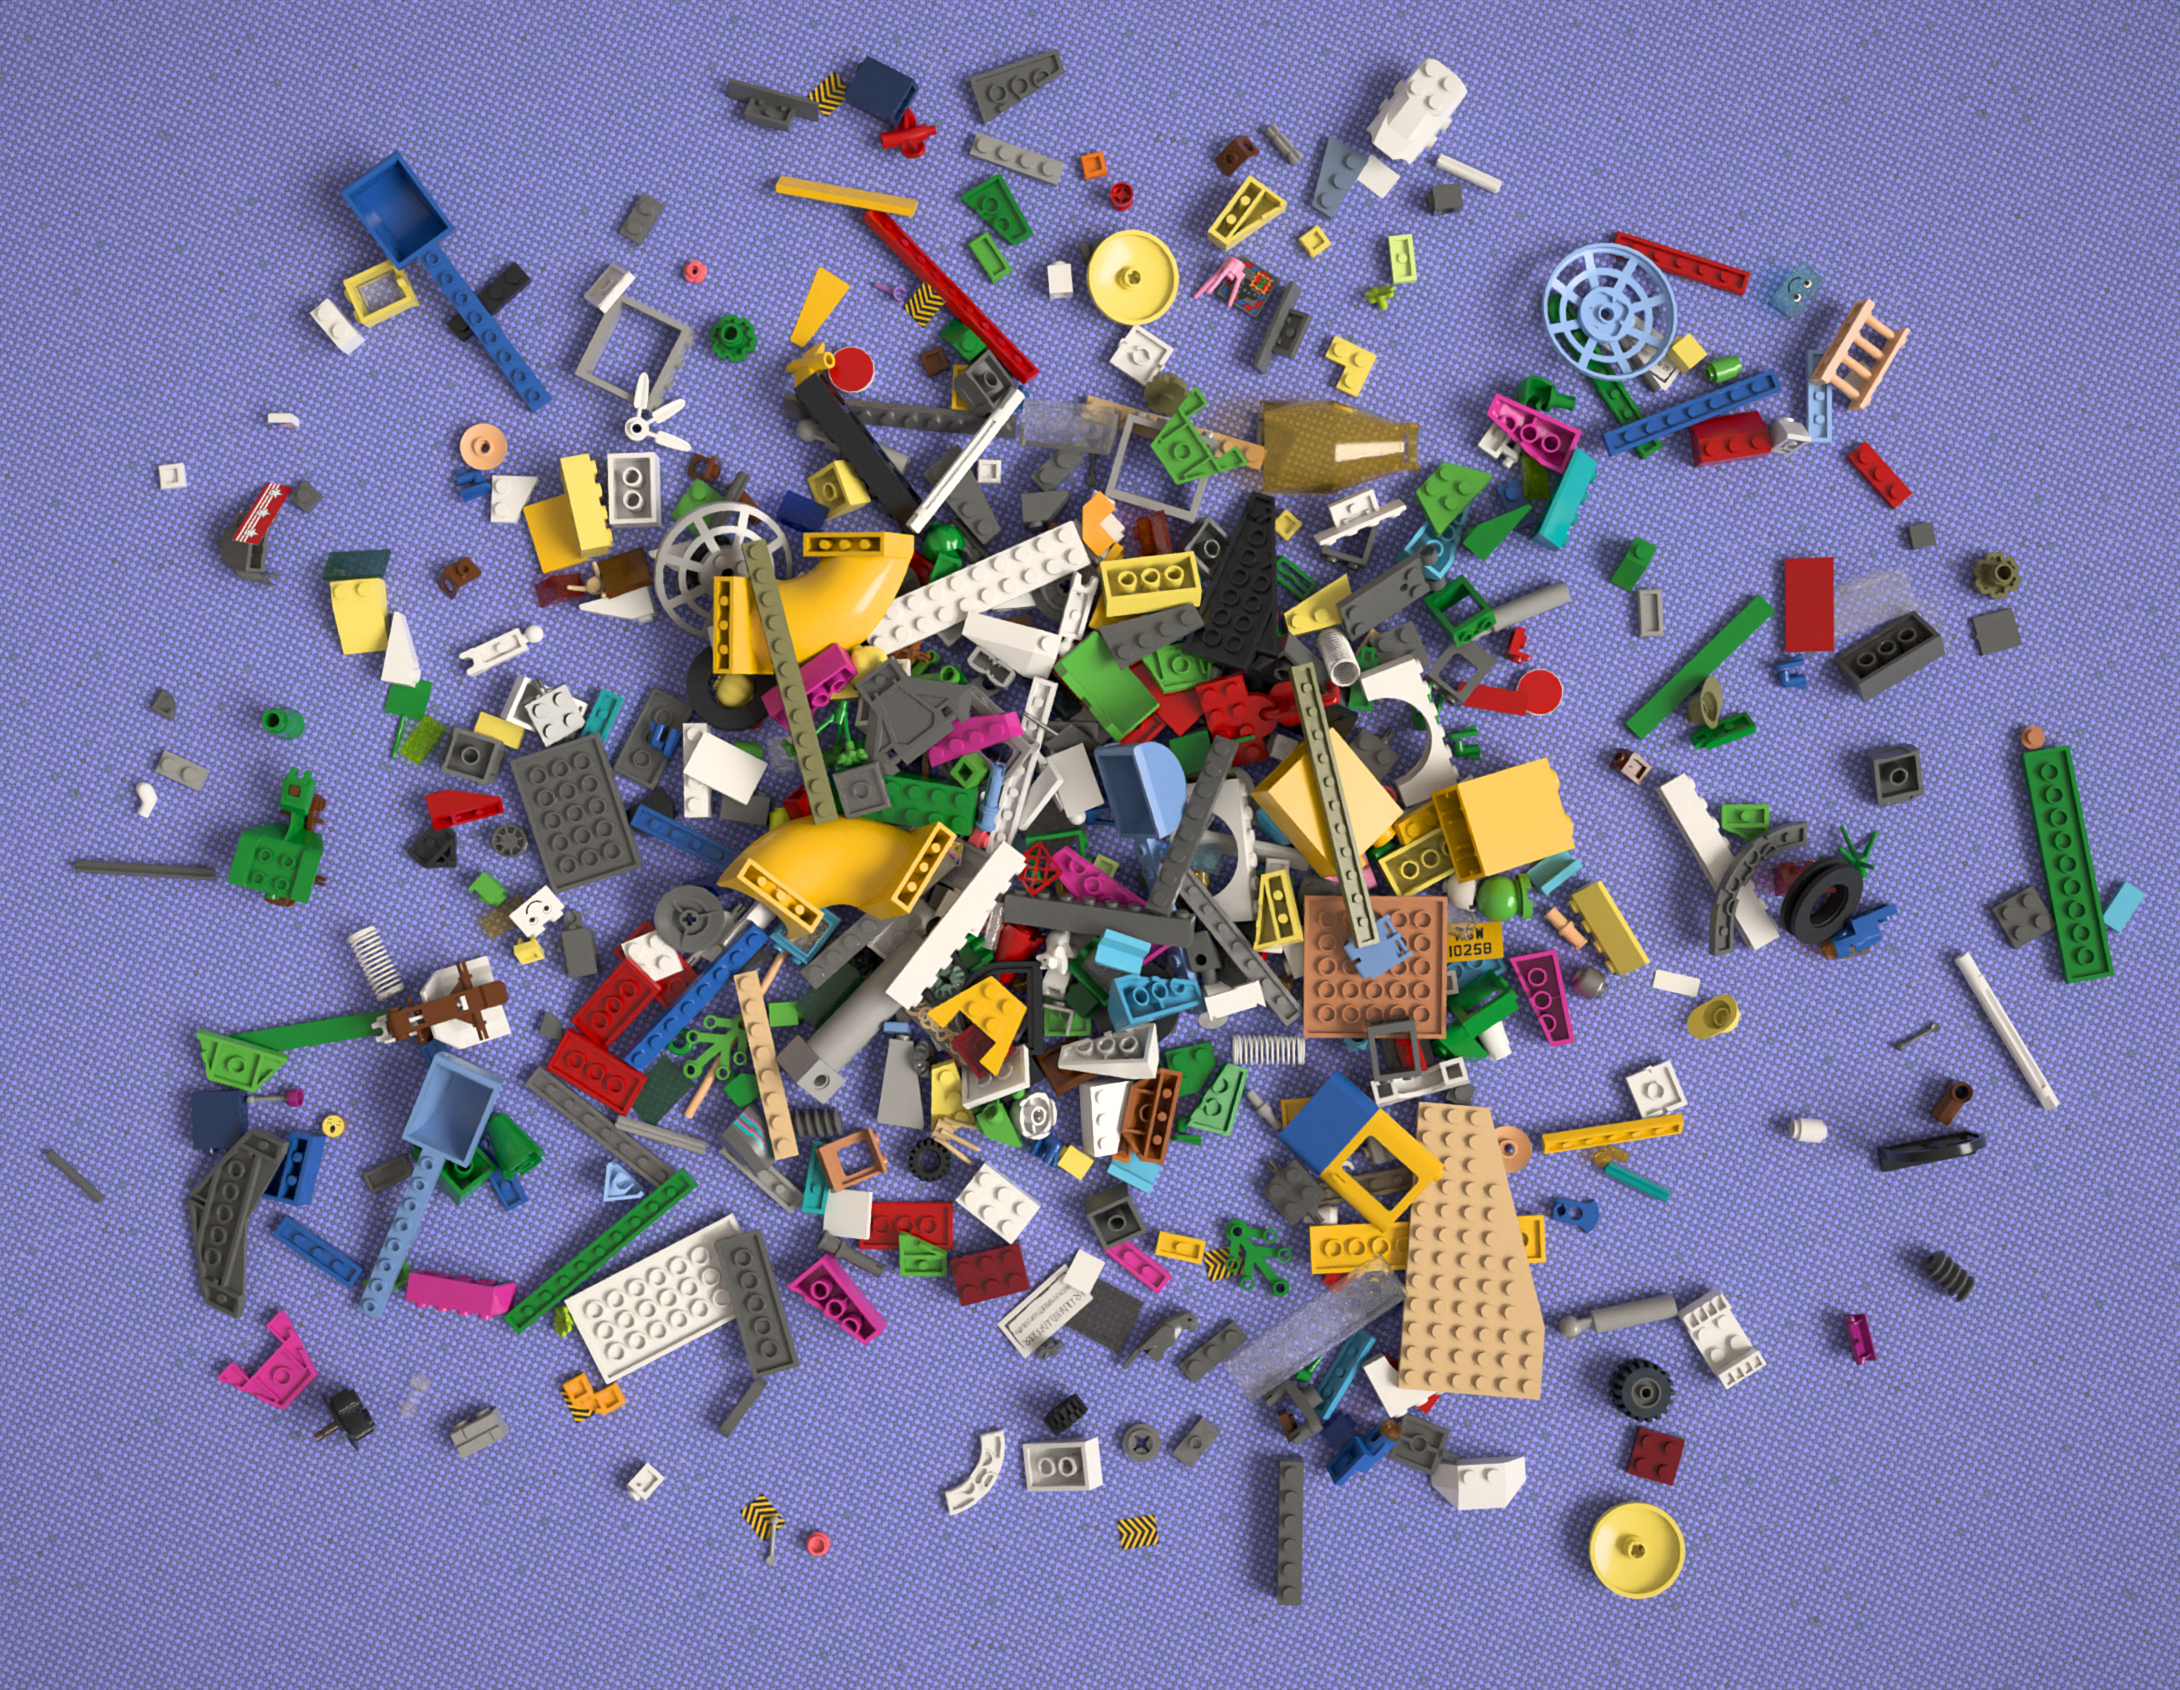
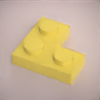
(1356, 364)

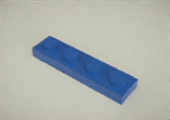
(318, 1251)

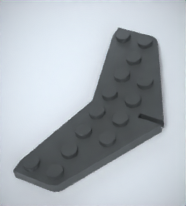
(222, 1222)

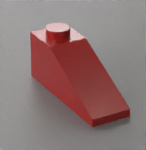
(459, 807)

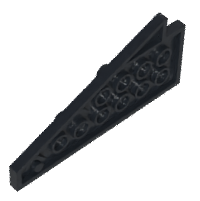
(1242, 597)

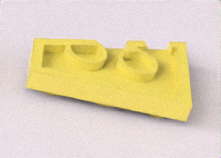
(947, 1094)

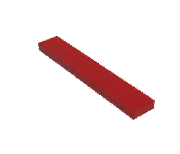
(1687, 265)

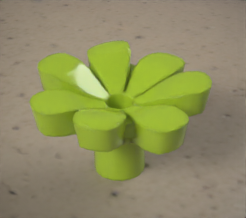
(1380, 295)
(563, 1321)

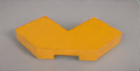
(1092, 533)
(583, 1395)

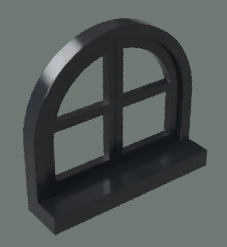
(1034, 997)
(1930, 1150)

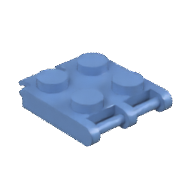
(1380, 956)

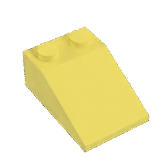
(361, 615)

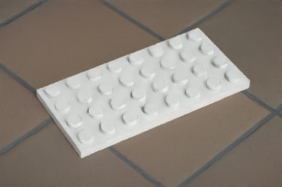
(656, 1303)

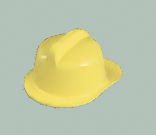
(1714, 1017)

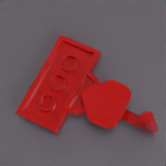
(1236, 712)

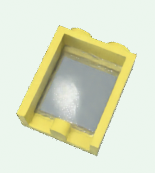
(379, 293)

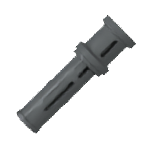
(840, 1249)

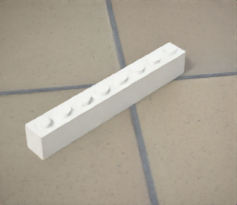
(1715, 857)
(955, 924)

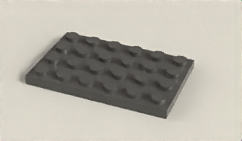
(576, 813)

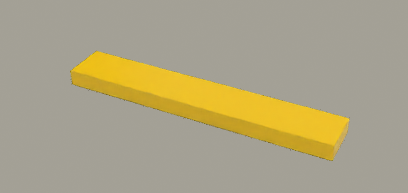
(846, 196)
(1612, 1133)

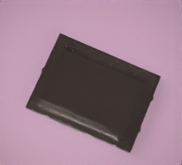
(1107, 1315)

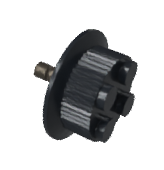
(347, 1417)

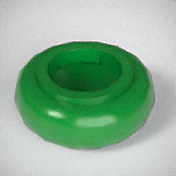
(684, 1050)

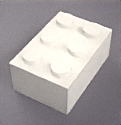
(634, 490)
(998, 1202)

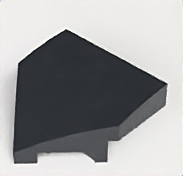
(657, 801)
(436, 848)

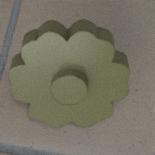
(1165, 393)
(1995, 575)

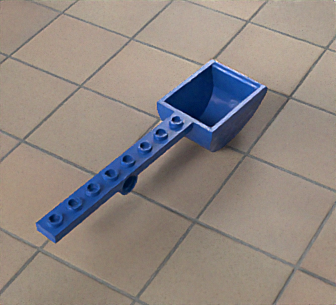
(410, 227)

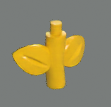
(811, 361)

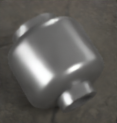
(1589, 982)

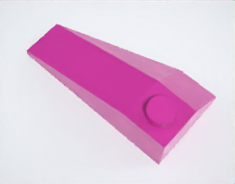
(1541, 436)

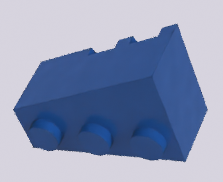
(298, 1170)

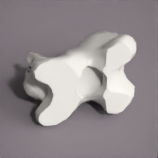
(1057, 951)

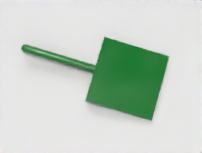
(408, 703)
(1193, 750)

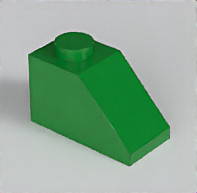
(963, 341)
(1632, 564)
(1458, 1045)
(742, 1088)

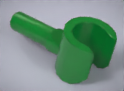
(1305, 1375)

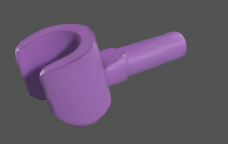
(891, 291)

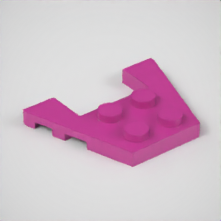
(283, 1374)

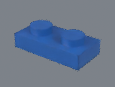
(1512, 496)

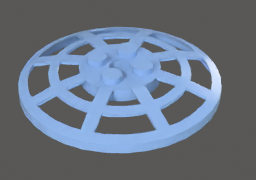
(1616, 304)

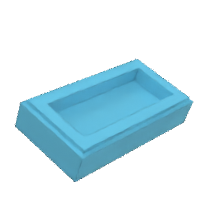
(2122, 906)

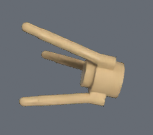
(593, 585)
(943, 1131)

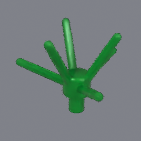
(1857, 859)

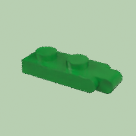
(1365, 661)
(1725, 732)

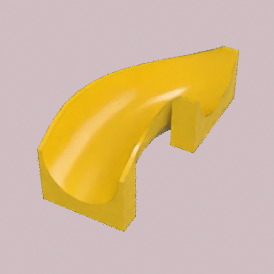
(826, 606)
(835, 863)

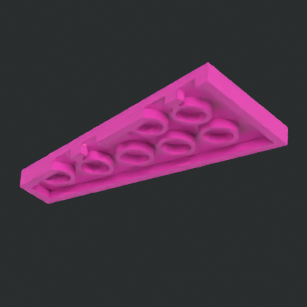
(1087, 880)

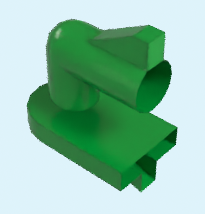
(1460, 750)
(1374, 853)
(1181, 1128)

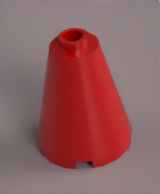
(1017, 943)

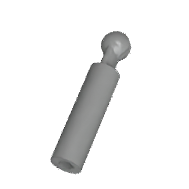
(809, 431)
(1528, 606)
(1620, 1316)

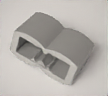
(986, 665)

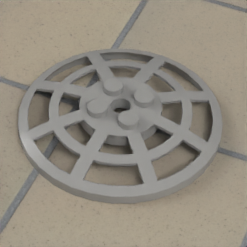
(714, 561)

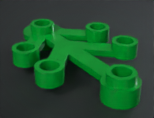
(1254, 1254)

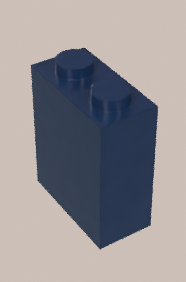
(881, 91)
(218, 1119)

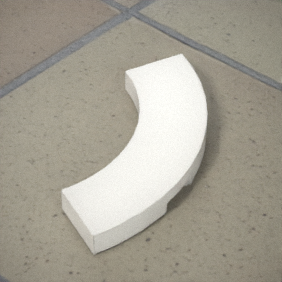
(982, 1477)

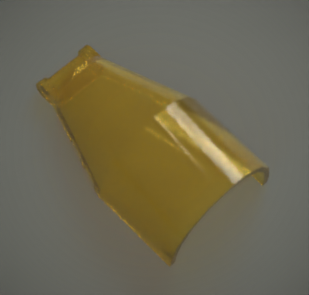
(1330, 447)

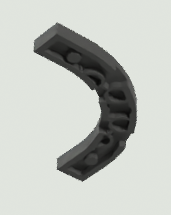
(1738, 874)

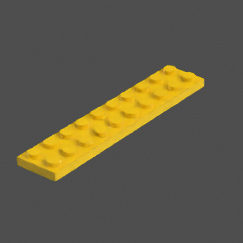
(1348, 1246)

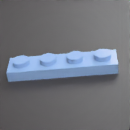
(1817, 402)

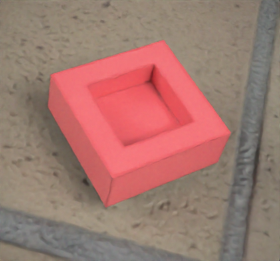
(979, 838)

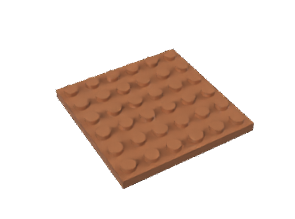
(1341, 1001)

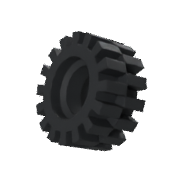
(929, 1174)
(1065, 1414)

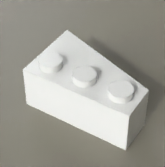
(1102, 1114)

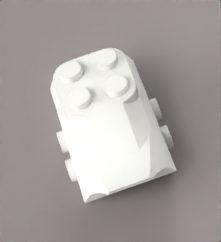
(1417, 111)

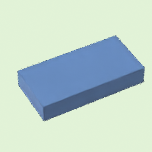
(897, 1028)

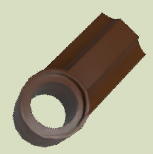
(1949, 1104)

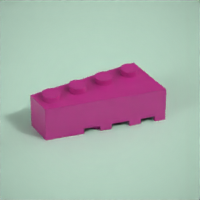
(820, 677)
(974, 735)
(1545, 990)
(460, 1293)
(839, 1298)

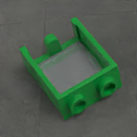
(1093, 975)

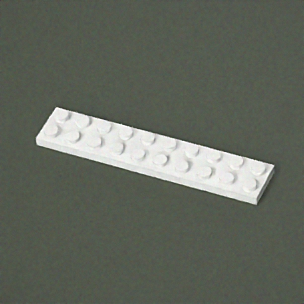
(980, 587)

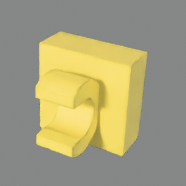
(528, 951)

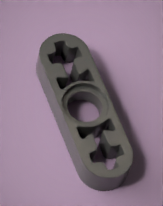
(742, 1407)

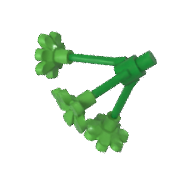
(836, 754)

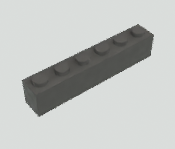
(1289, 1530)

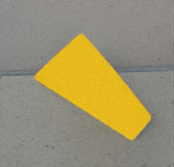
(821, 300)

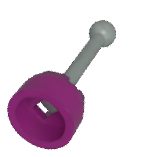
(292, 1097)

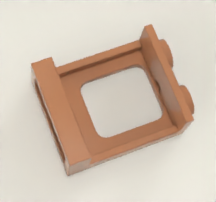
(832, 1167)

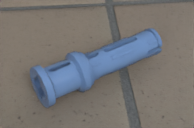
(989, 805)

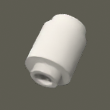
(1808, 1130)

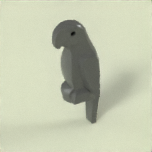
(1163, 1335)

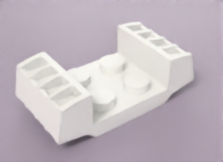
(1720, 1338)

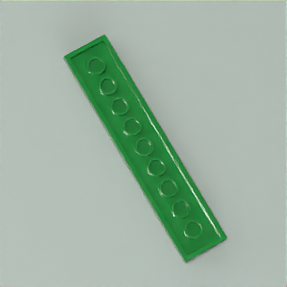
(2067, 864)

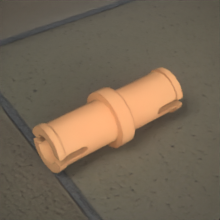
(1565, 928)

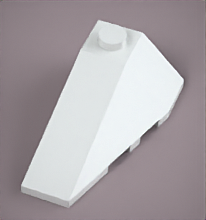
(1023, 648)
(1118, 1054)

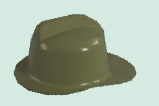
(1706, 704)

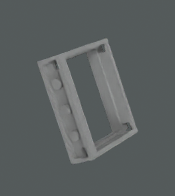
(602, 336)
(1149, 503)

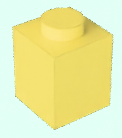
(1685, 353)
(1074, 1160)

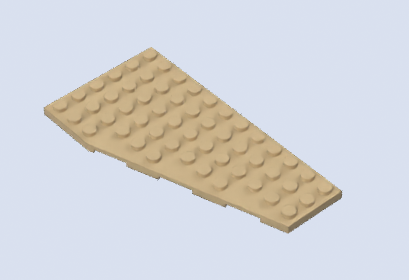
(1467, 1276)

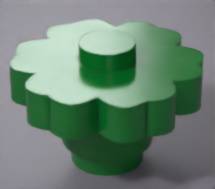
(733, 338)

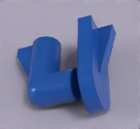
(480, 488)
(1785, 680)
(669, 747)
(1040, 1146)

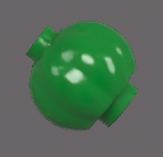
(944, 539)

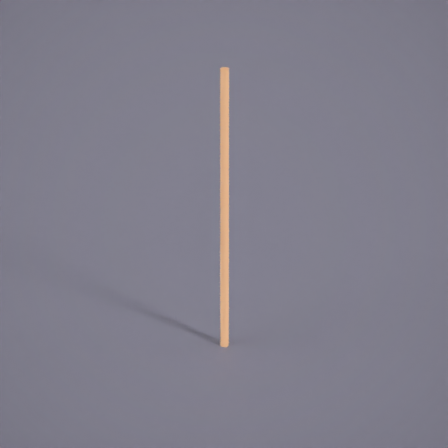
(711, 1075)

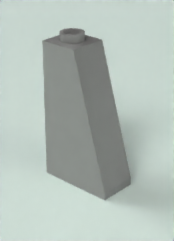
(901, 1089)

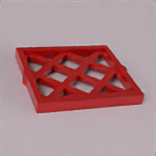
(1045, 882)

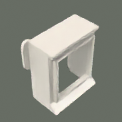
(1223, 1000)

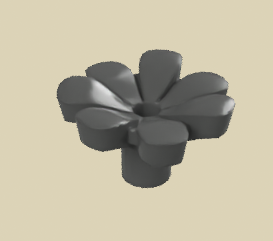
(1049, 1347)

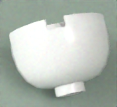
(1461, 894)
(1033, 1115)

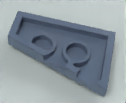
(1337, 176)

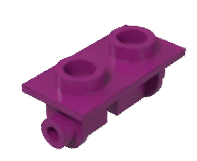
(1860, 1338)

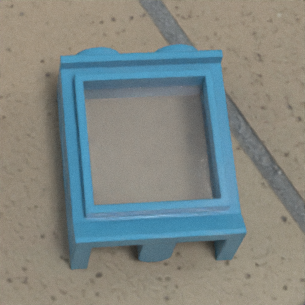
(807, 947)

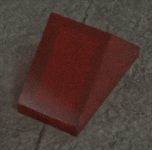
(555, 591)

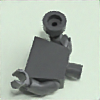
(245, 558)

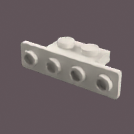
(1355, 513)

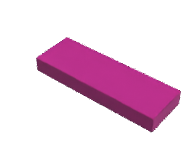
(1140, 1265)

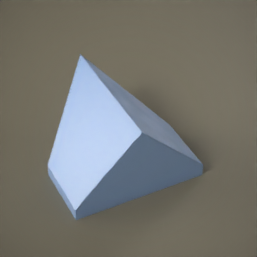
(620, 1184)

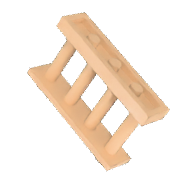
(1838, 352)

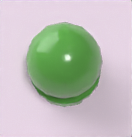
(1503, 898)

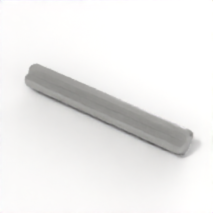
(660, 1135)

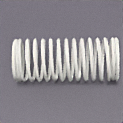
(1329, 657)
(364, 934)
(1238, 1048)

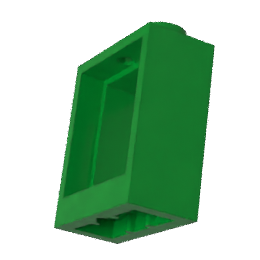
(1450, 595)
(1031, 839)
(1489, 1013)

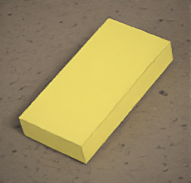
(500, 729)

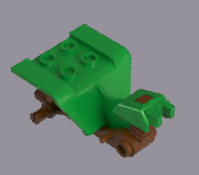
(283, 856)

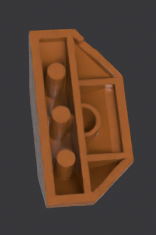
(1151, 1114)

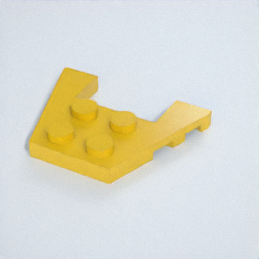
(992, 1010)

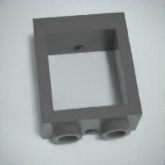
(1352, 563)
(1387, 1026)

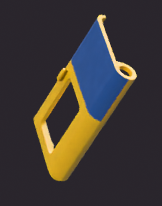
(1335, 1126)

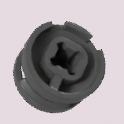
(510, 841)

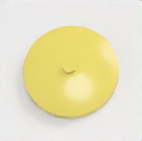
(1132, 277)
(1636, 1549)

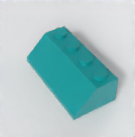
(1564, 501)

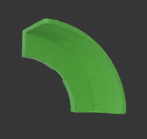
(1110, 693)

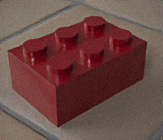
(990, 1273)

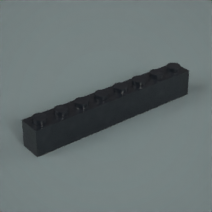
(860, 449)

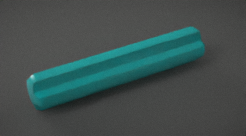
(1636, 1181)

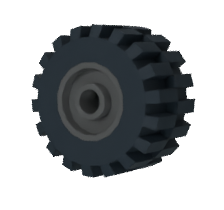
(1641, 1390)

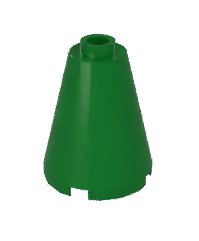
(513, 1146)

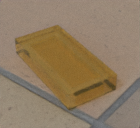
(499, 921)

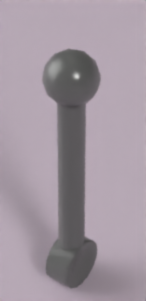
(1092, 480)
(1934, 1027)

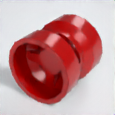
(1124, 192)

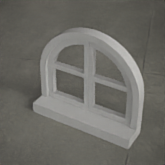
(1022, 744)

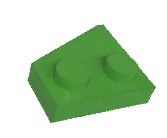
(1744, 819)
(921, 1257)

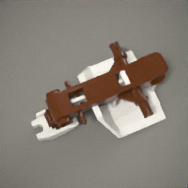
(458, 1005)

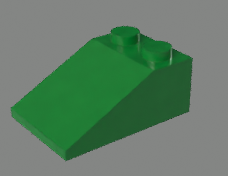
(1490, 533)

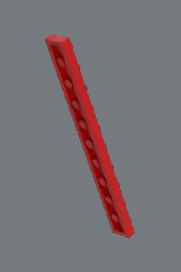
(953, 296)

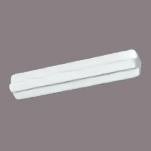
(1468, 173)

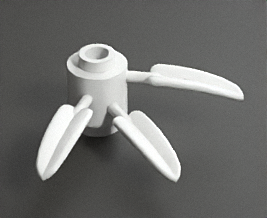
(658, 416)

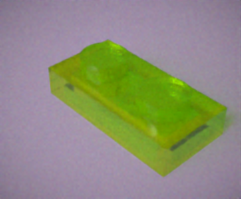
(1534, 478)
(423, 740)

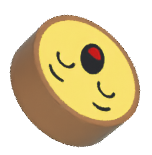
(334, 1125)

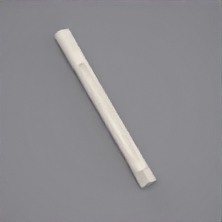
(965, 460)
(2007, 1031)

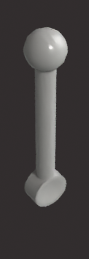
(771, 1558)

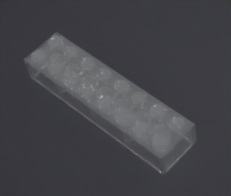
(1316, 1327)

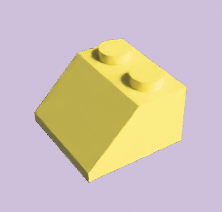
(838, 489)

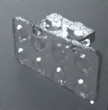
(1872, 600)

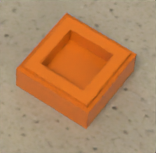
(1093, 165)

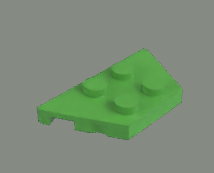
(1449, 493)
(237, 1061)

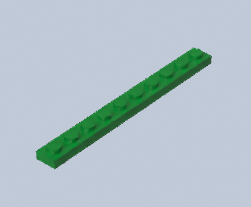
(601, 1250)

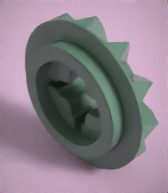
(945, 991)

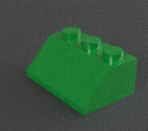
(460, 1181)

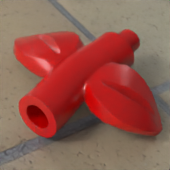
(908, 136)

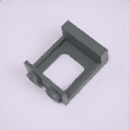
(1474, 655)

